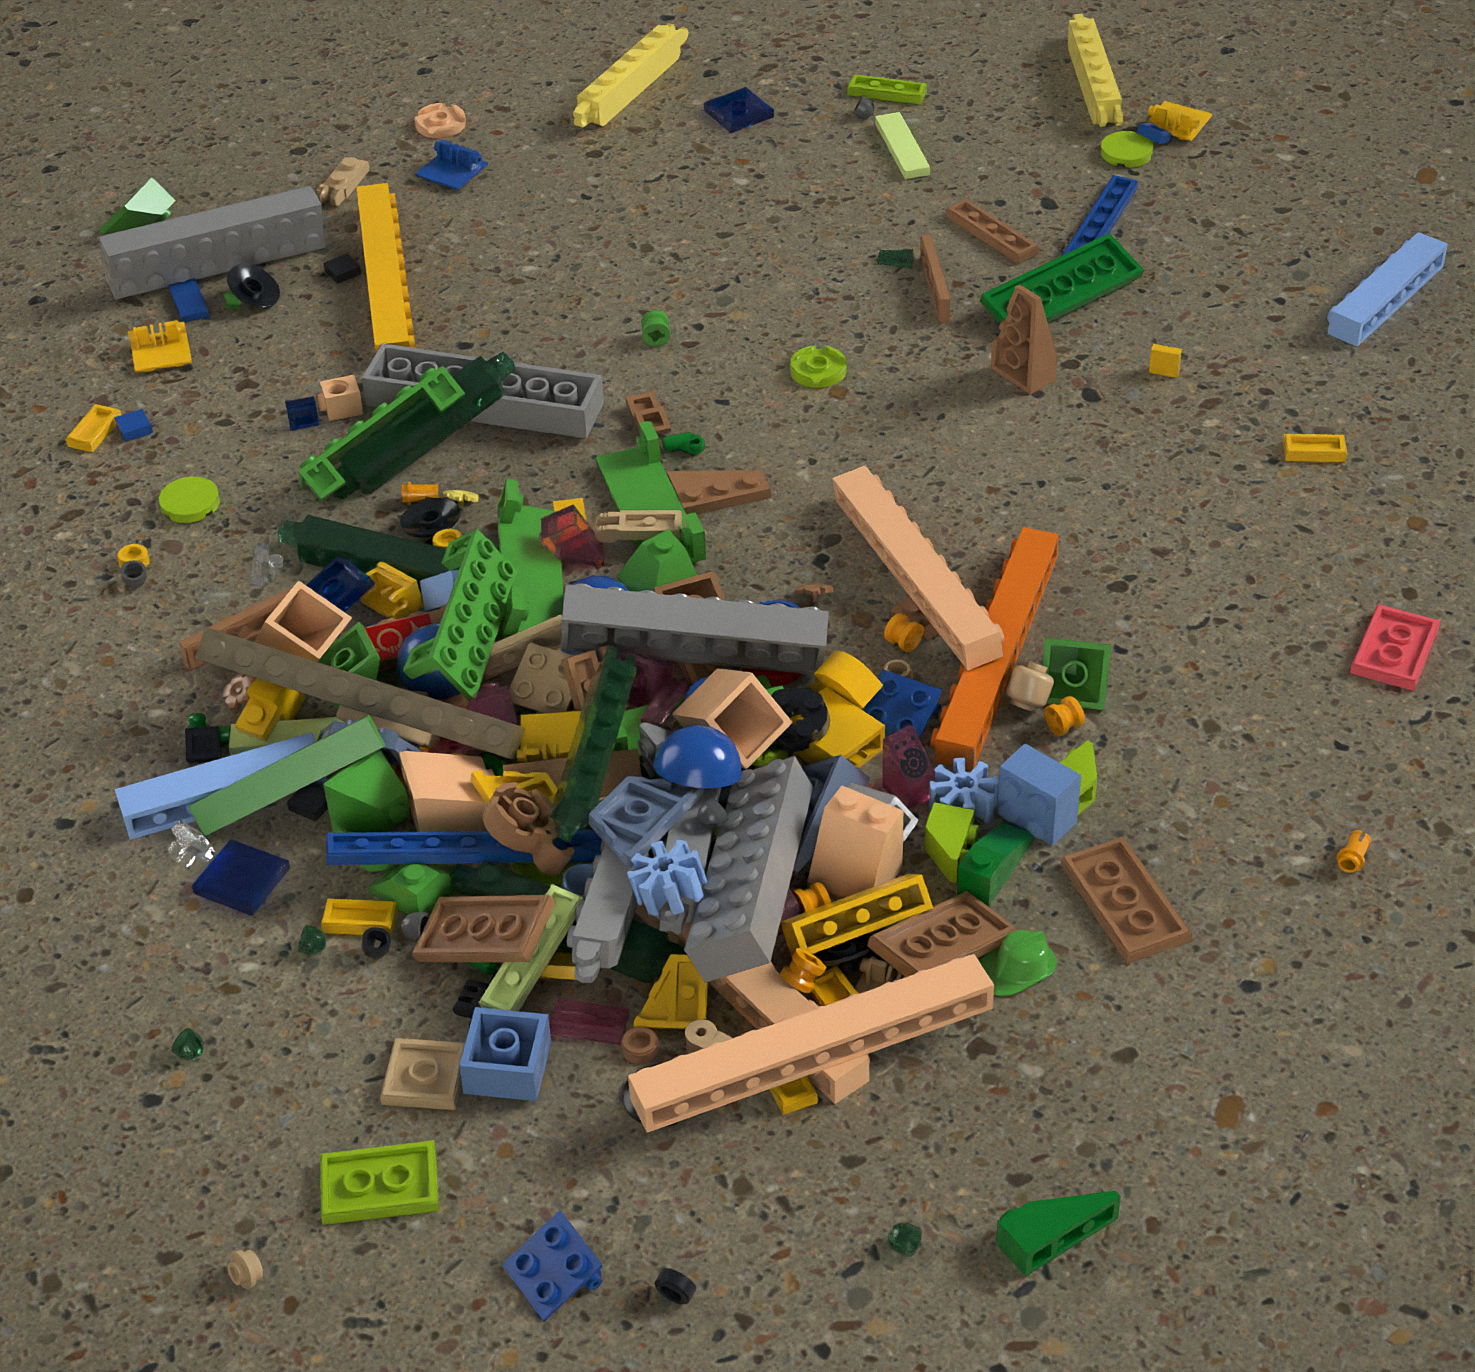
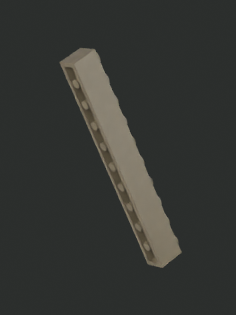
(360, 693)

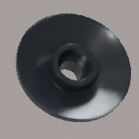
(253, 286)
(430, 517)
(846, 953)

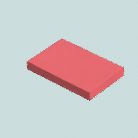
(1395, 647)

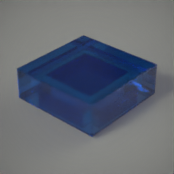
(302, 413)

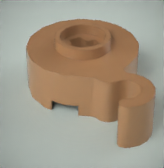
(524, 824)

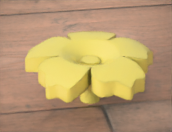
(460, 496)

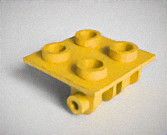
(1178, 119)
(159, 349)
(547, 735)

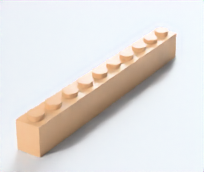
(919, 568)
(765, 1000)
(810, 1042)

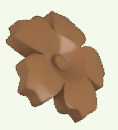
(813, 590)
(236, 691)

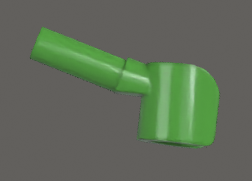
(232, 302)

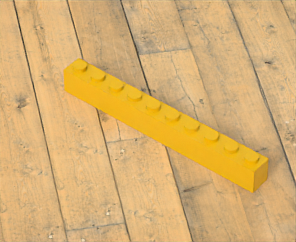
(385, 267)

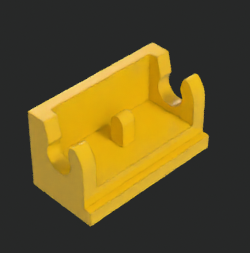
(393, 594)

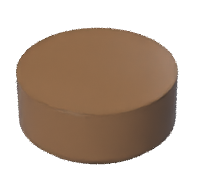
(639, 1045)

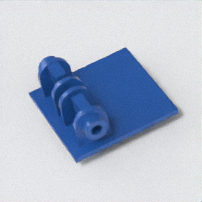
(452, 165)
(903, 703)
(553, 1266)

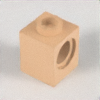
(340, 398)

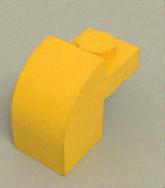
(847, 678)
(266, 707)

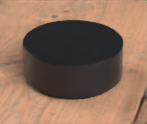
(675, 1286)

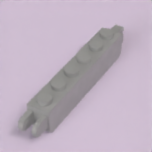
(698, 839)
(603, 917)

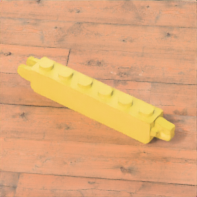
(1094, 72)
(629, 75)

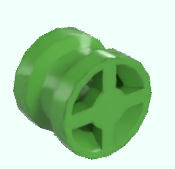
(650, 322)

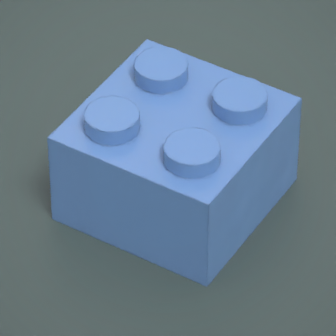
(1038, 794)
(505, 1054)

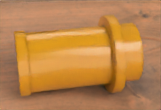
(418, 492)
(1352, 855)

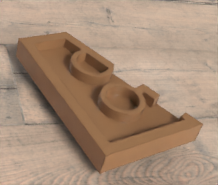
(718, 489)

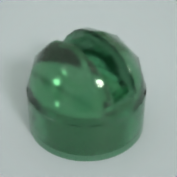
(312, 941)
(188, 1045)
(905, 1238)

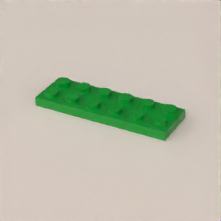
(1070, 279)

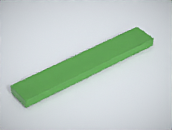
(287, 775)

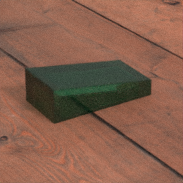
(898, 258)

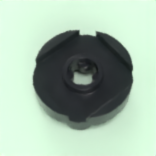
(815, 718)

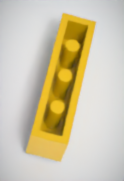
(857, 914)

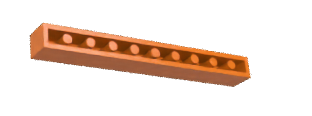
(981, 689)

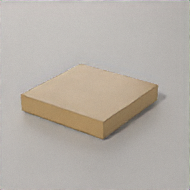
(423, 1074)

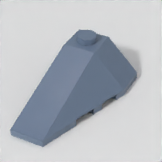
(826, 779)

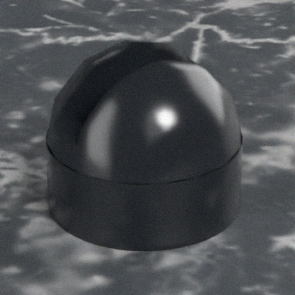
(369, 939)

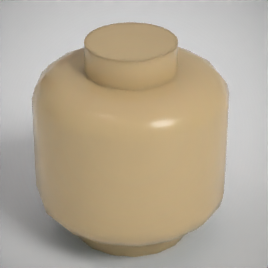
(1029, 686)

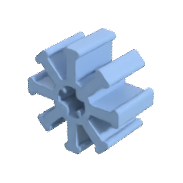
(965, 789)
(667, 877)

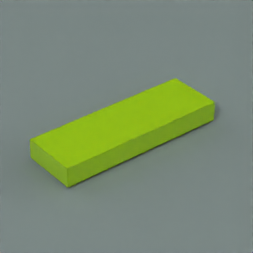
(887, 89)

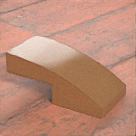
(646, 408)

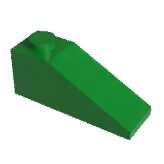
(992, 861)
(1052, 1226)

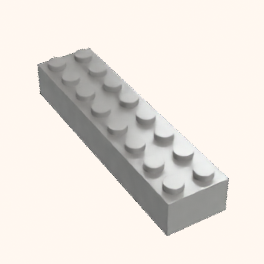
(212, 242)
(532, 395)
(695, 629)
(750, 871)

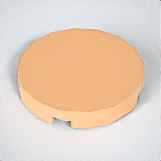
(440, 121)

